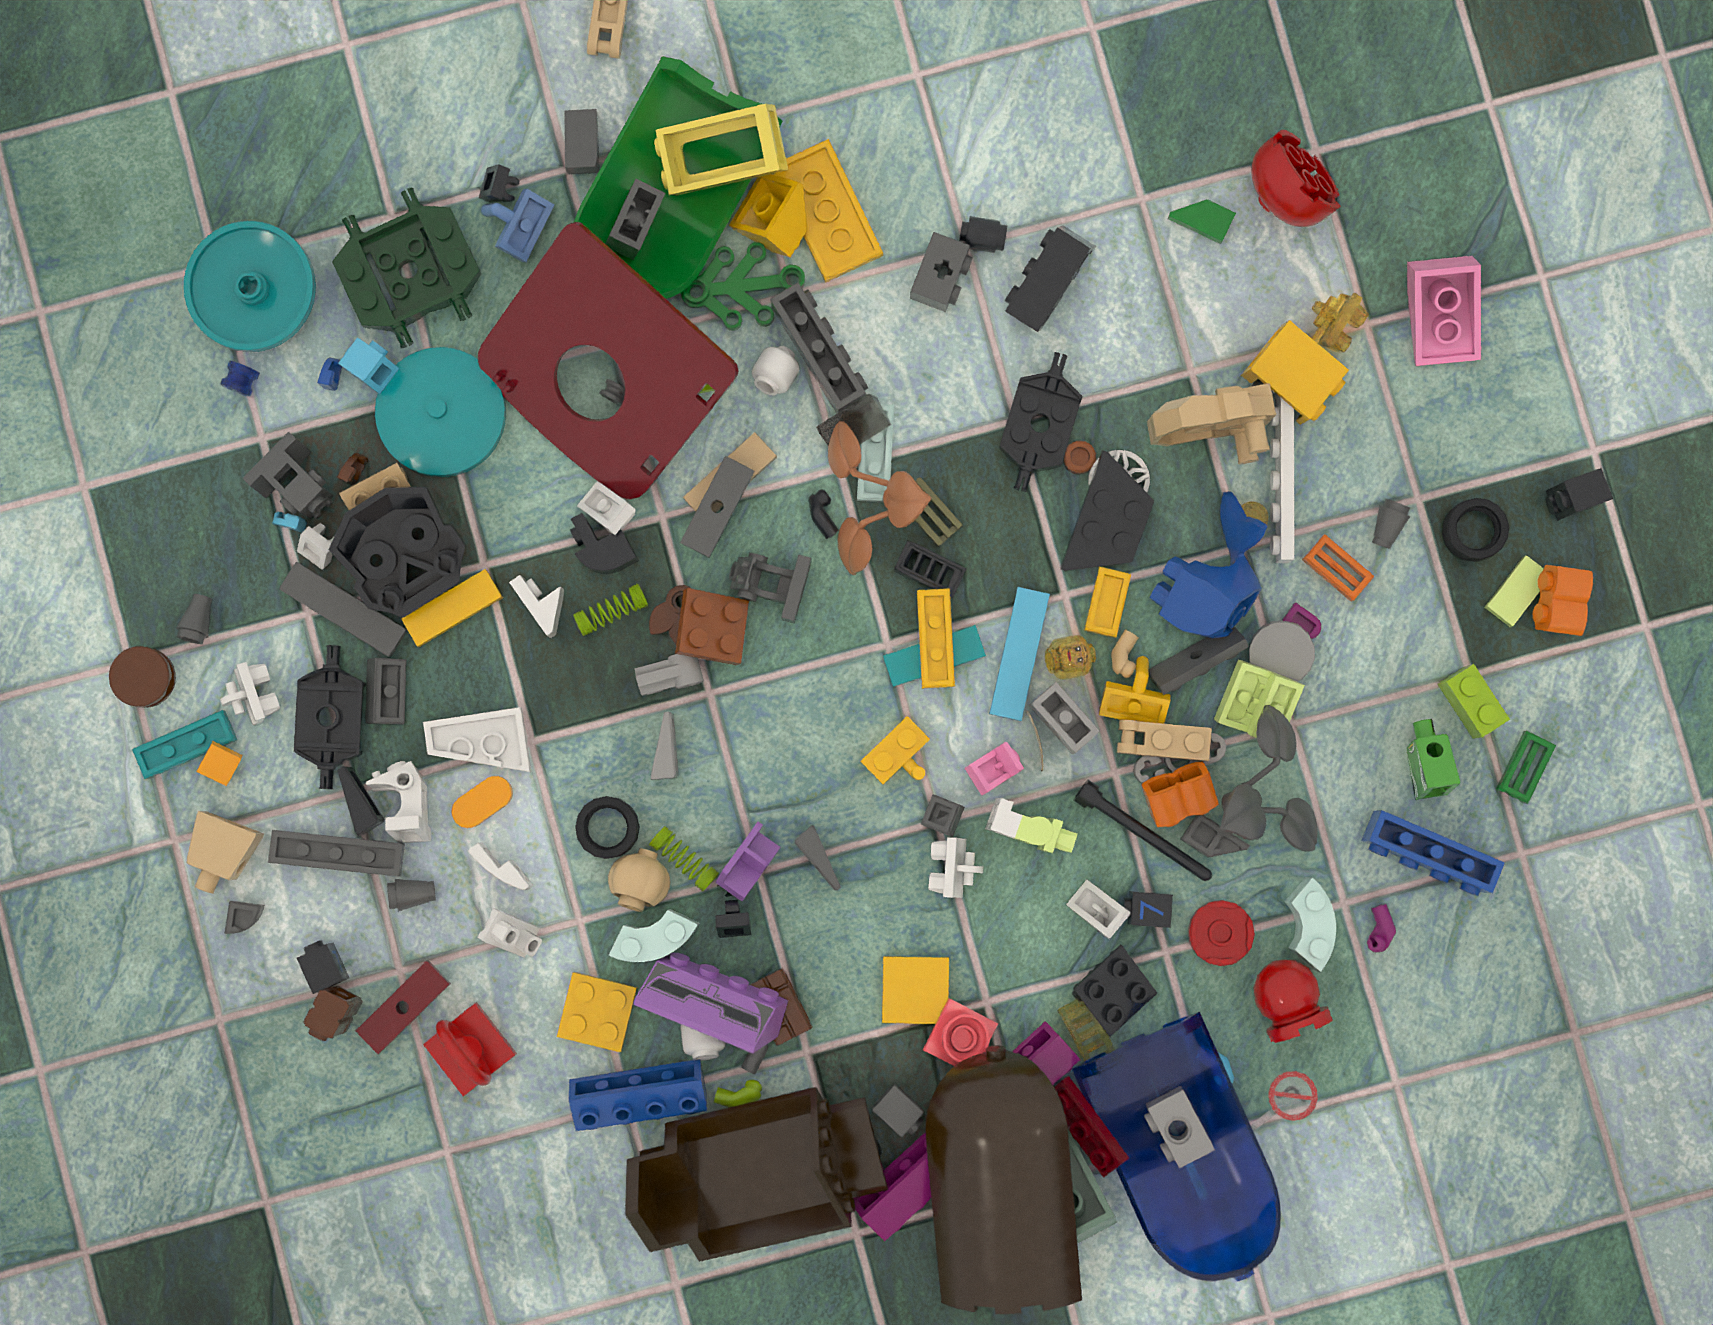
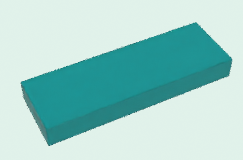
(906, 665)
(183, 744)

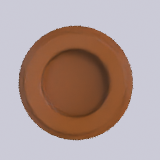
(1079, 457)

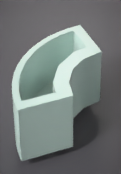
(1314, 924)
(653, 941)

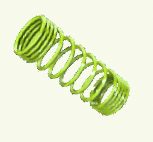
(638, 600)
(662, 838)

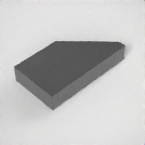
(1209, 840)

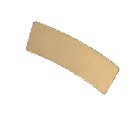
(1038, 739)

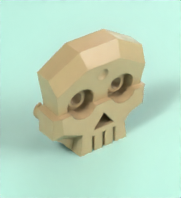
(1228, 413)

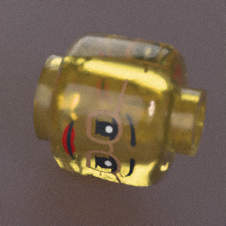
(1069, 657)

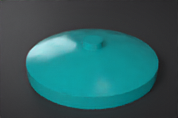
(249, 286)
(440, 413)

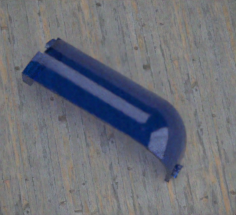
(1216, 1212)

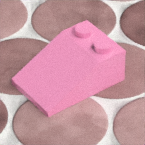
(1445, 309)

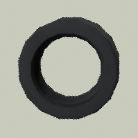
(1499, 520)
(583, 833)

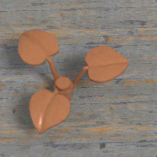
(902, 498)

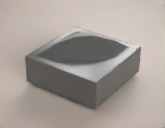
(942, 815)

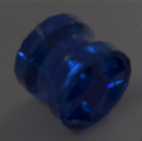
(239, 378)

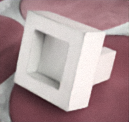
(315, 546)

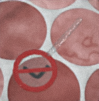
(1291, 1097)

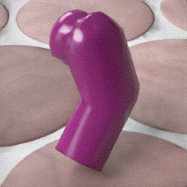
(1383, 931)

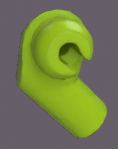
(745, 1095)

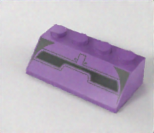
(712, 1002)

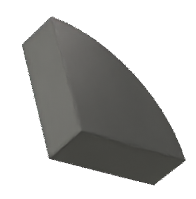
(242, 916)

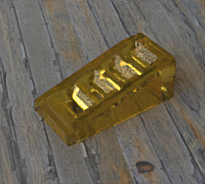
(1071, 1012)

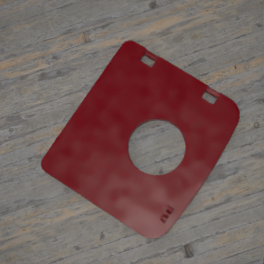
(596, 299)

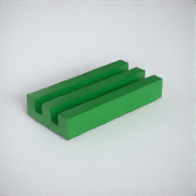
(1514, 761)

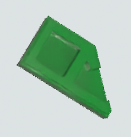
(1205, 219)

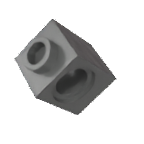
(899, 1110)

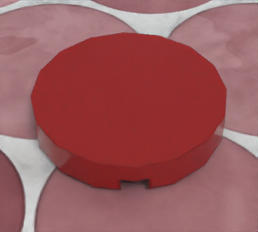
(1221, 933)

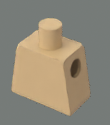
(220, 849)

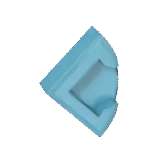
(289, 521)

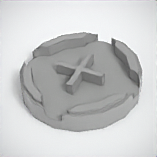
(1283, 649)

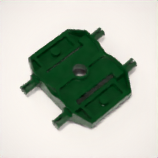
(394, 246)

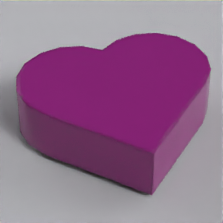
(1304, 618)

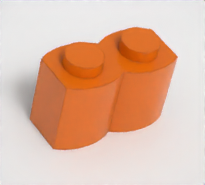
(1563, 600)
(1180, 794)

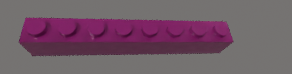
(909, 1173)

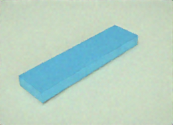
(1019, 654)

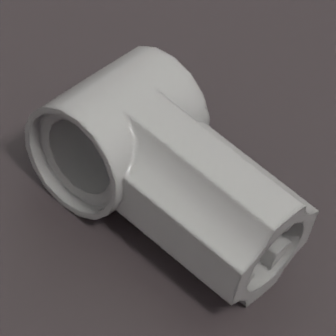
(675, 672)

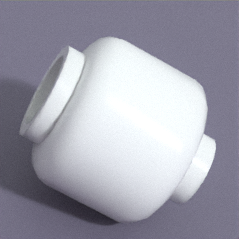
(775, 370)
(700, 1045)

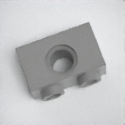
(1064, 718)
(1193, 1142)

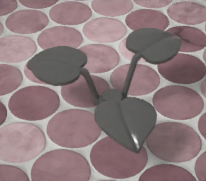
(1242, 805)

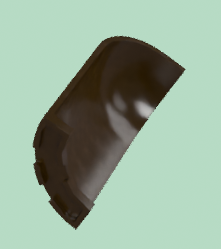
(1002, 1187)

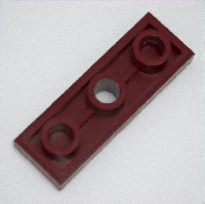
(389, 1020)
(1089, 1129)

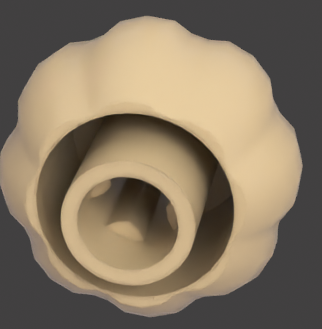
(639, 880)

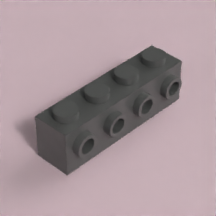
(817, 347)

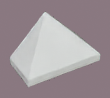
(1098, 909)

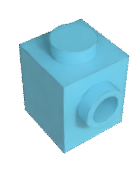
(369, 364)

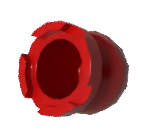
(1289, 998)

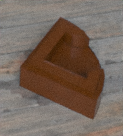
(353, 469)

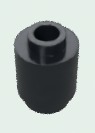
(983, 234)

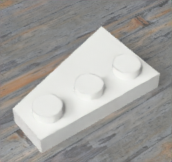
(481, 738)

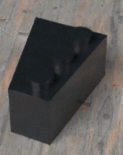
(1048, 277)

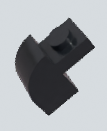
(602, 556)

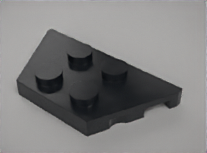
(1109, 519)

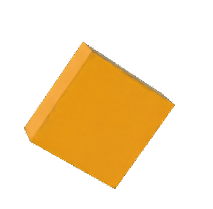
(219, 763)

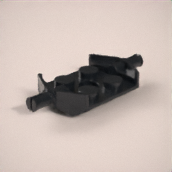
(1044, 396)
(340, 741)

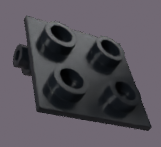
(1114, 990)

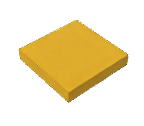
(914, 989)

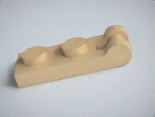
(610, 18)
(1165, 740)

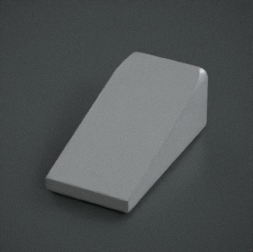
(665, 761)

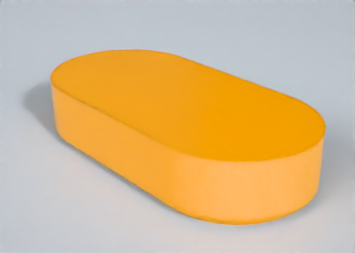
(482, 802)

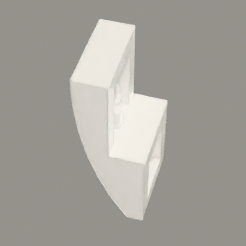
(508, 872)

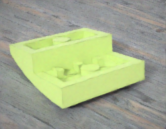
(1250, 691)

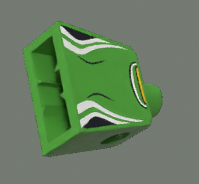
(1434, 774)

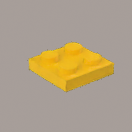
(597, 1012)

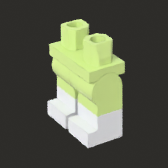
(1030, 830)

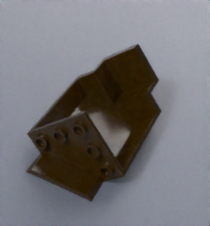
(754, 1175)

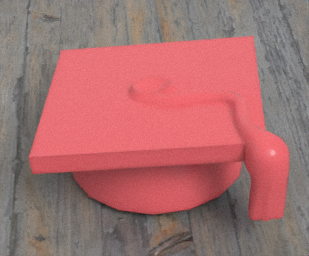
(959, 1033)

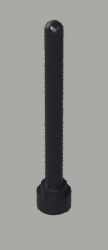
(1092, 797)

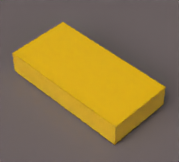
(1107, 602)

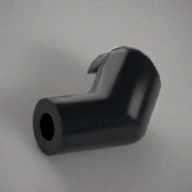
(819, 515)

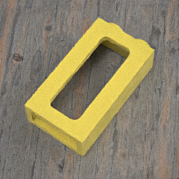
(672, 139)

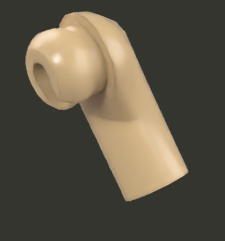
(1120, 654)

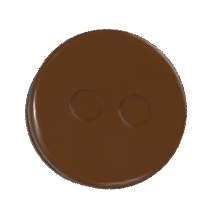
(142, 677)

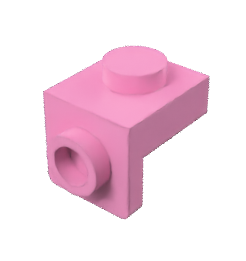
(994, 768)

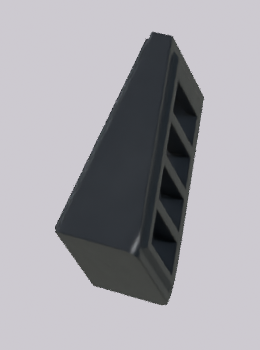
(925, 580)
(361, 807)

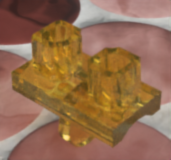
(1333, 318)

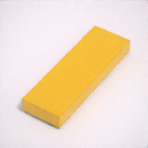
(452, 608)
(935, 638)

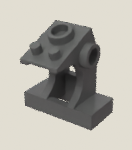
(304, 492)
(746, 576)

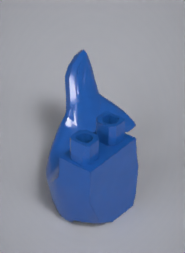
(1208, 597)

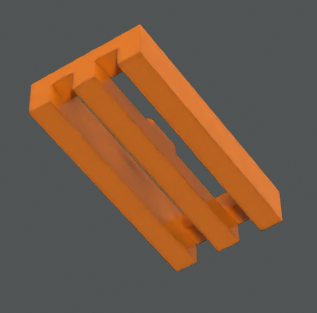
(1329, 577)

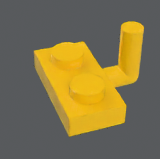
(1135, 702)
(896, 752)

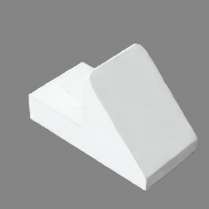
(607, 508)
(545, 610)

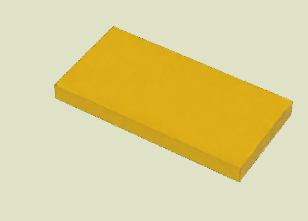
(834, 218)

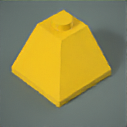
(773, 214)

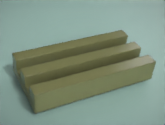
(938, 541)

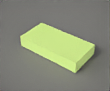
(1516, 592)

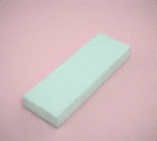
(876, 461)

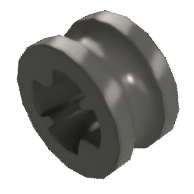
(614, 392)

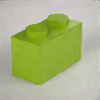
(1473, 701)

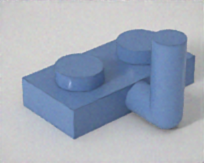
(522, 223)

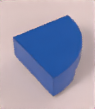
(330, 374)

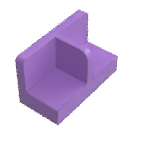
(747, 863)

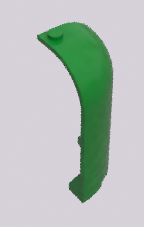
(685, 223)

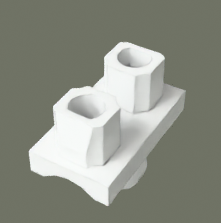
(248, 678)
(958, 867)
(511, 934)

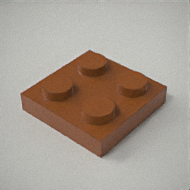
(712, 626)

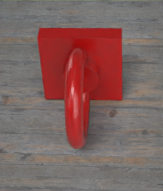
(469, 1049)

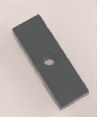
(725, 488)
(1196, 661)

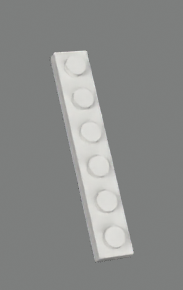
(1283, 482)

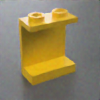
(1297, 371)

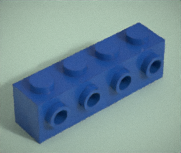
(1432, 851)
(637, 1095)

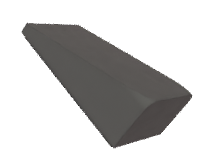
(581, 141)
(813, 849)

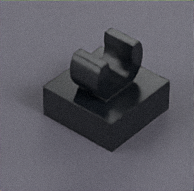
(495, 182)
(733, 922)

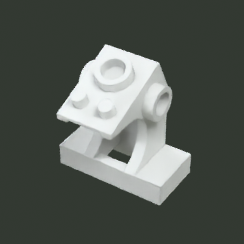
(412, 819)

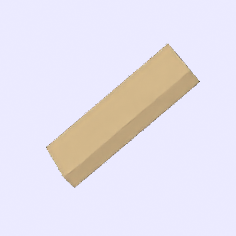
(751, 453)

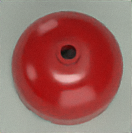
(1285, 182)

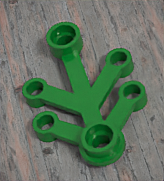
(737, 286)

